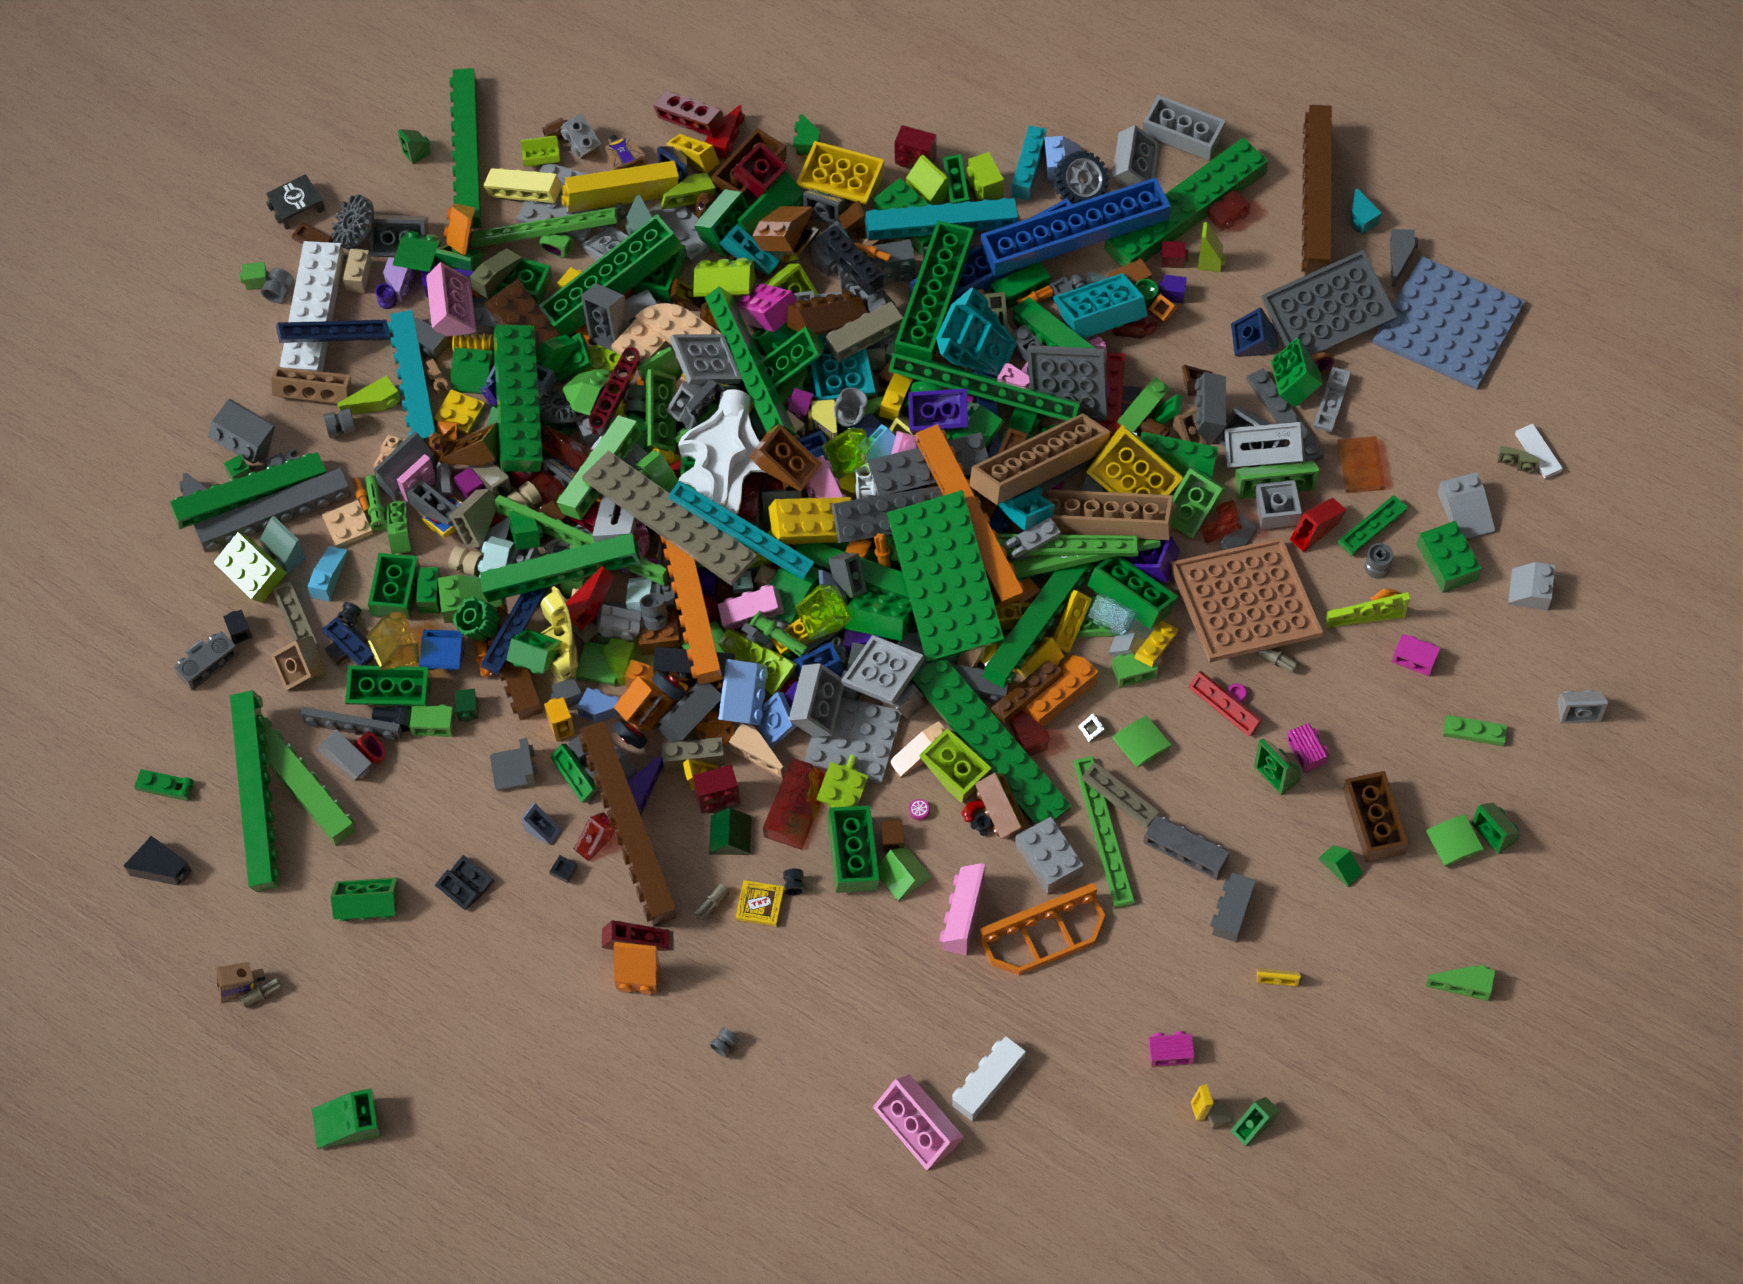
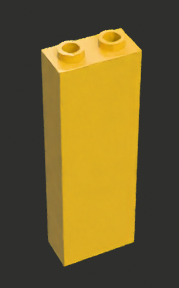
(618, 186)

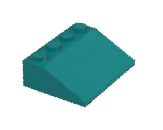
(1101, 306)
(832, 377)

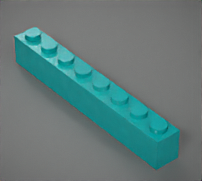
(922, 220)
(412, 374)

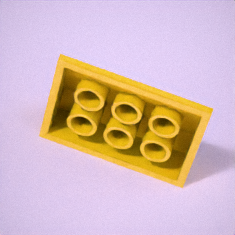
(841, 172)
(1133, 467)

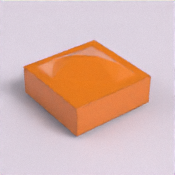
(448, 430)

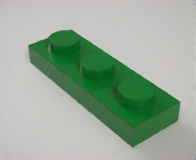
(574, 773)

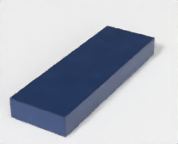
(348, 642)

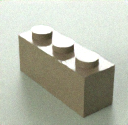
(700, 750)

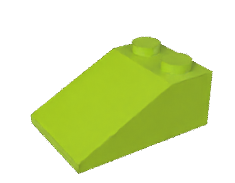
(955, 765)

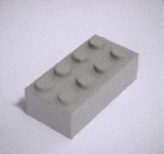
(1184, 127)

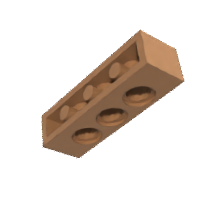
(310, 385)

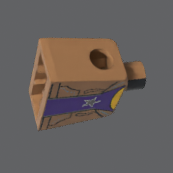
(623, 153)
(236, 980)

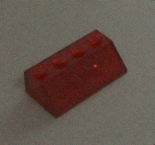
(794, 805)

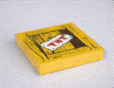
(759, 903)

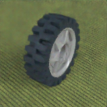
(1087, 167)

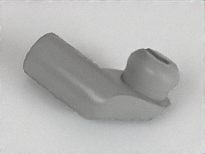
(842, 653)

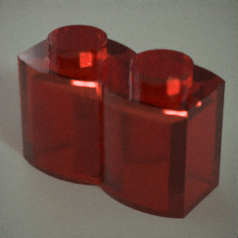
(1228, 210)

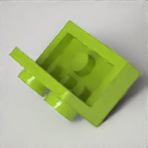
(540, 151)

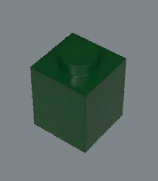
(466, 704)

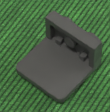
(514, 767)

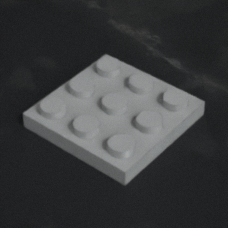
(705, 358)
(882, 670)

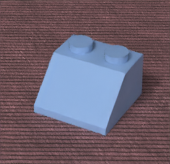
(1055, 150)

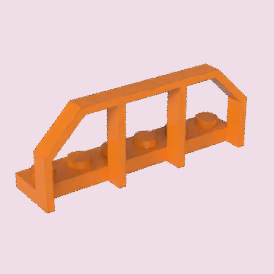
(1031, 917)

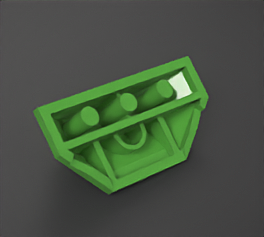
(586, 390)

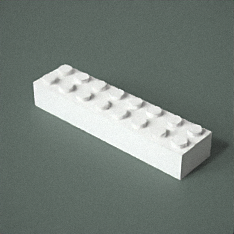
(313, 301)

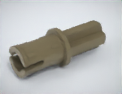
(1279, 659)
(711, 902)
(261, 992)

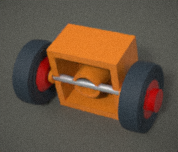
(645, 705)

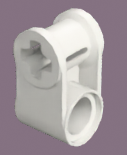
(864, 484)

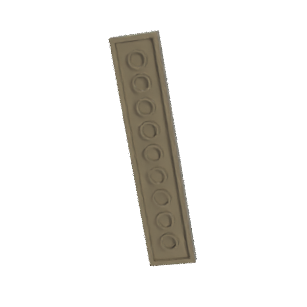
(682, 528)

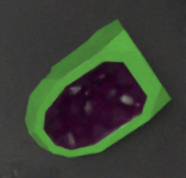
(557, 244)

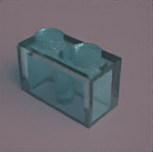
(1112, 614)

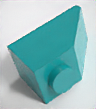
(1364, 213)

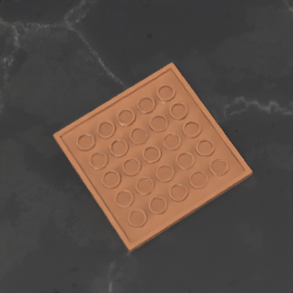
(1245, 599)

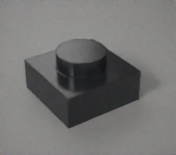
(563, 869)

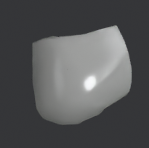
(850, 406)

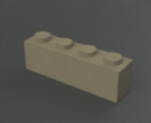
(864, 331)

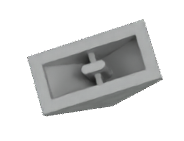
(1125, 644)

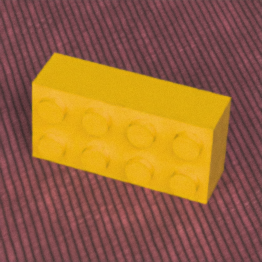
(804, 520)

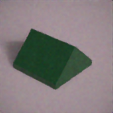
(730, 833)

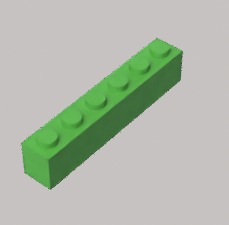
(618, 440)

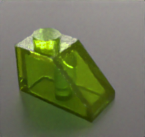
(618, 657)

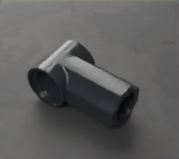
(400, 715)

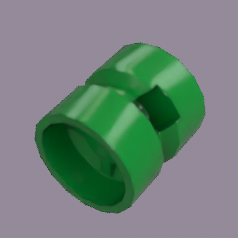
(1148, 289)

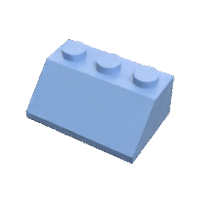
(743, 692)

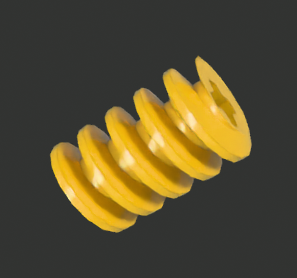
(473, 343)

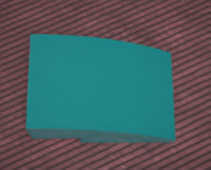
(1028, 508)

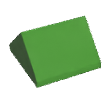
(902, 872)

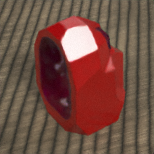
(370, 747)

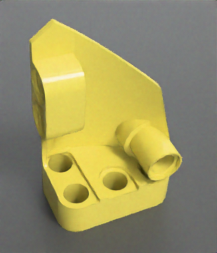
(557, 614)

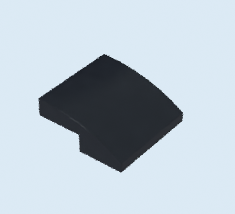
(464, 882)

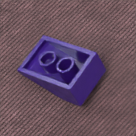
(938, 407)
(1156, 561)

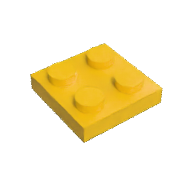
(460, 409)

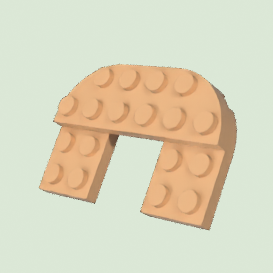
(654, 329)

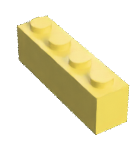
(523, 185)

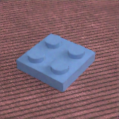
(774, 722)

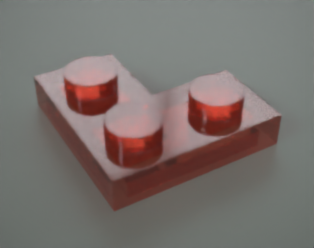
(1228, 522)

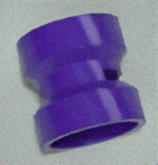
(385, 296)

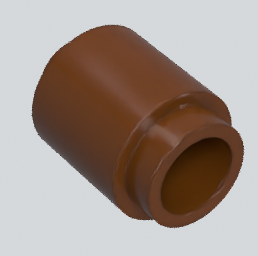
(554, 128)
(1154, 427)

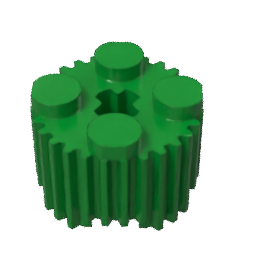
(476, 619)

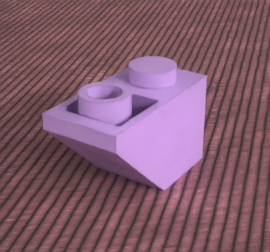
(398, 278)

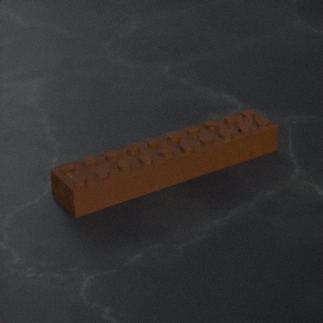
(1316, 188)
(628, 823)

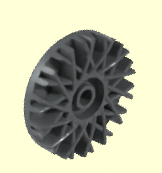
(354, 222)
(557, 409)

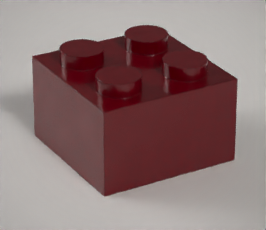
(912, 144)
(759, 169)
(716, 789)

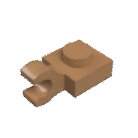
(434, 374)

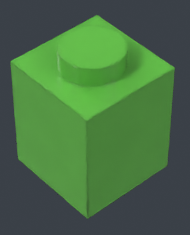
(253, 275)

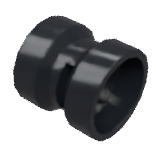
(793, 881)

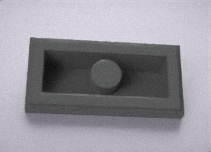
(1239, 537)

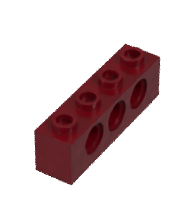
(689, 113)

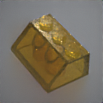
(393, 642)

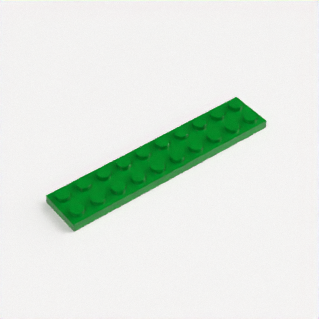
(990, 740)

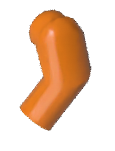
(1384, 593)

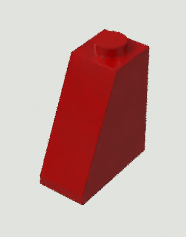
(1317, 523)

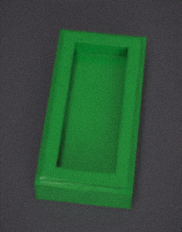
(1168, 409)

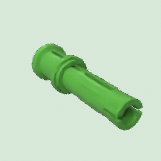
(376, 517)
(771, 629)

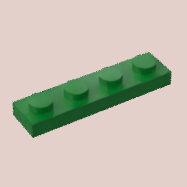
(1372, 525)

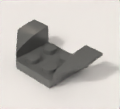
(703, 399)

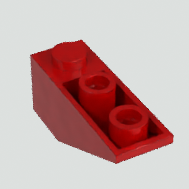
(724, 138)
(588, 599)

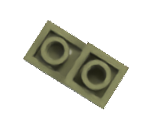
(1525, 461)

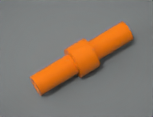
(873, 252)
(361, 494)

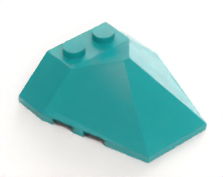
(974, 335)

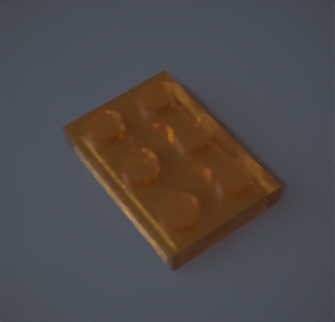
(1361, 464)

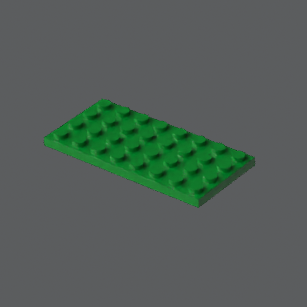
(945, 576)

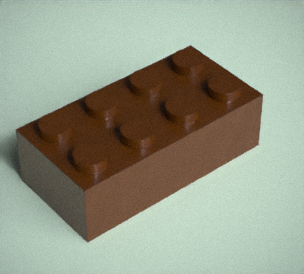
(724, 178)
(517, 307)
(1375, 816)

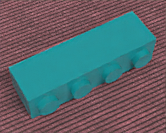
(1028, 163)

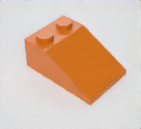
(460, 227)
(636, 968)

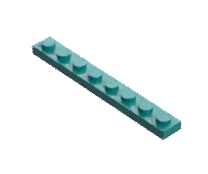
(741, 530)

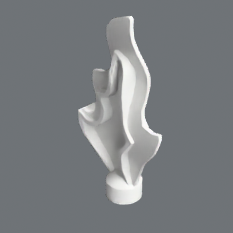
(722, 451)

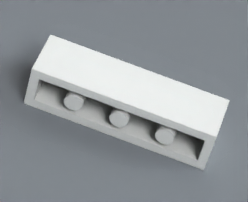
(988, 1078)

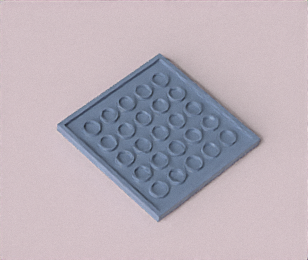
(1449, 322)

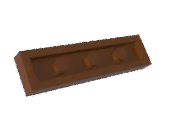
(1027, 691)

